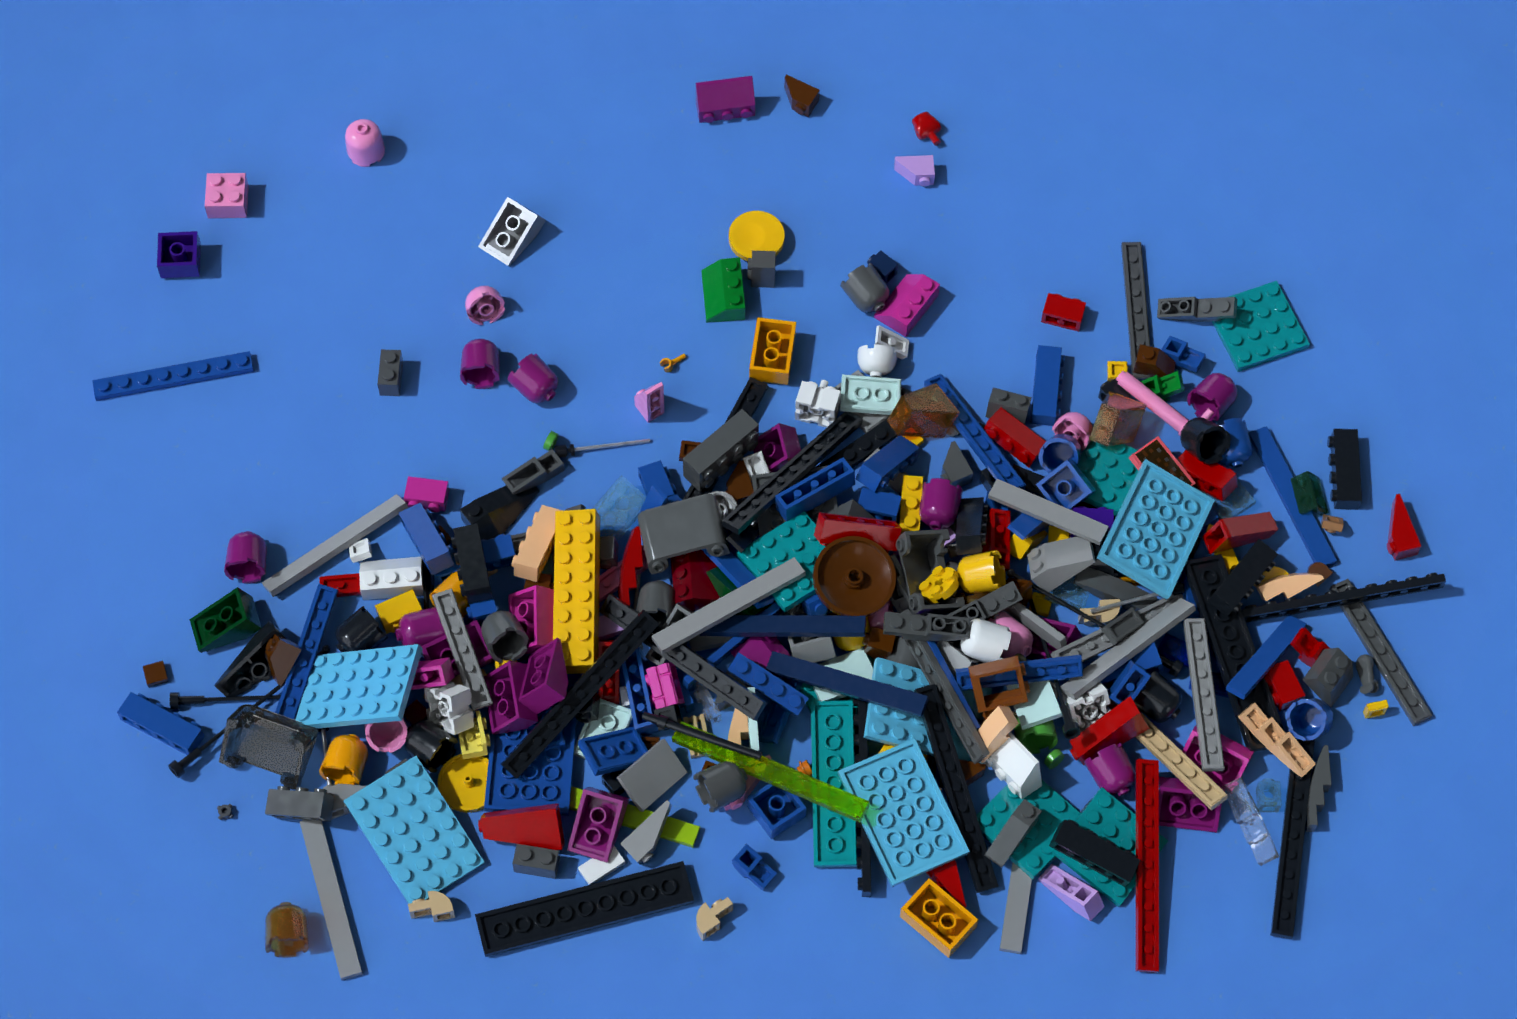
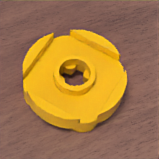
(939, 584)

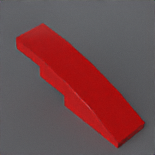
(631, 561)

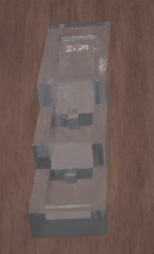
(1250, 821)

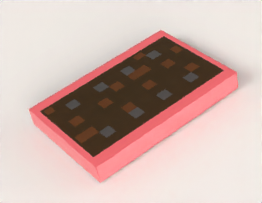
(1160, 455)

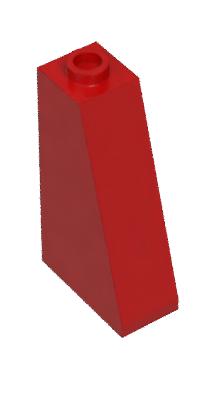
(1239, 531)
(1113, 728)
(526, 826)

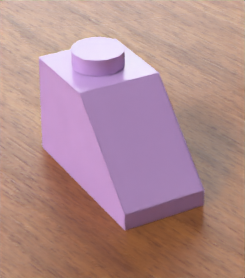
(916, 169)

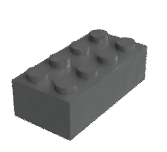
(721, 450)

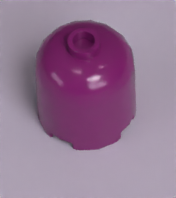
(480, 364)
(534, 379)
(1214, 392)
(940, 503)
(246, 557)
(419, 627)
(1112, 770)

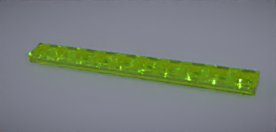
(781, 777)

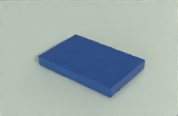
(612, 750)

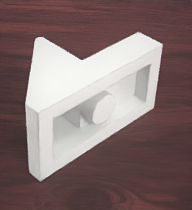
(891, 339)

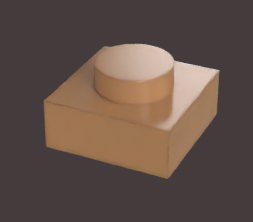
(1331, 523)

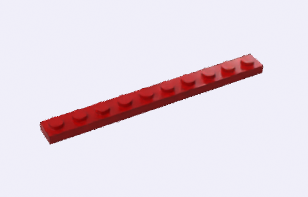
(1148, 869)

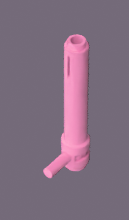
(1154, 402)

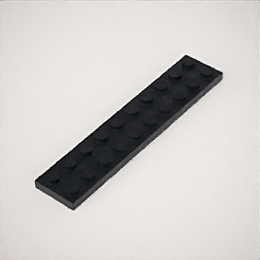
(1228, 641)
(584, 908)

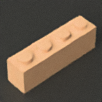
(537, 545)

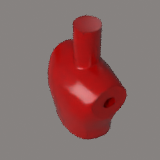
(926, 127)

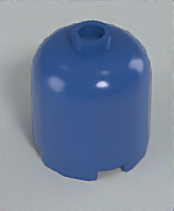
(1240, 445)
(1058, 450)
(1309, 719)

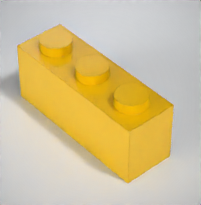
(910, 503)

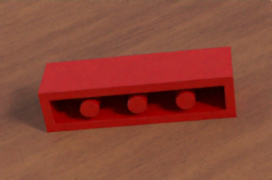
(835, 526)

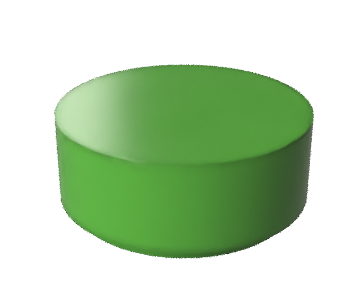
(550, 441)
(1054, 758)

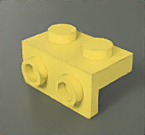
(474, 740)

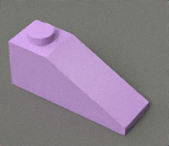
(1072, 892)

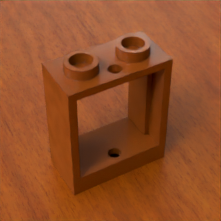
(1005, 698)

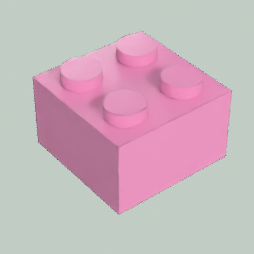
(226, 195)

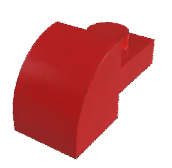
(1308, 647)

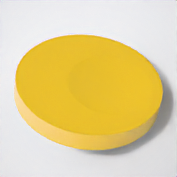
(755, 232)
(464, 783)

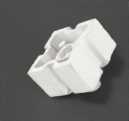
(817, 403)
(1089, 706)
(450, 707)

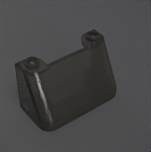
(268, 743)

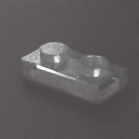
(710, 709)

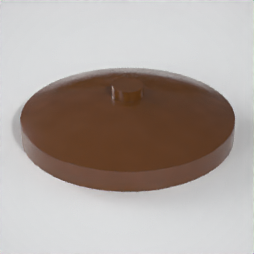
(854, 576)

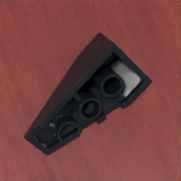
(496, 510)
(250, 665)

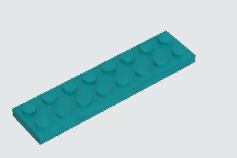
(831, 751)

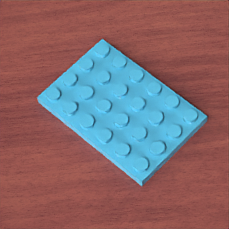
(1155, 529)
(359, 687)
(899, 727)
(906, 812)
(413, 831)

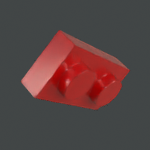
(346, 584)

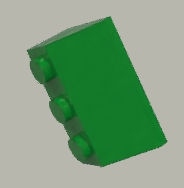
(723, 291)

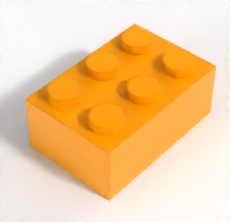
(772, 350)
(938, 918)

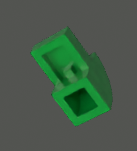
(1166, 385)

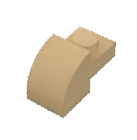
(1104, 616)
(437, 905)
(708, 919)

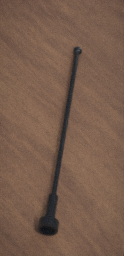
(1174, 667)
(177, 700)
(1070, 729)
(177, 768)

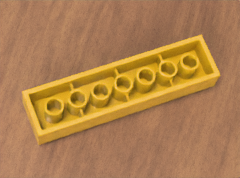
(577, 587)

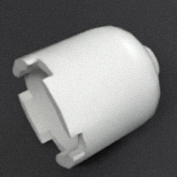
(986, 640)

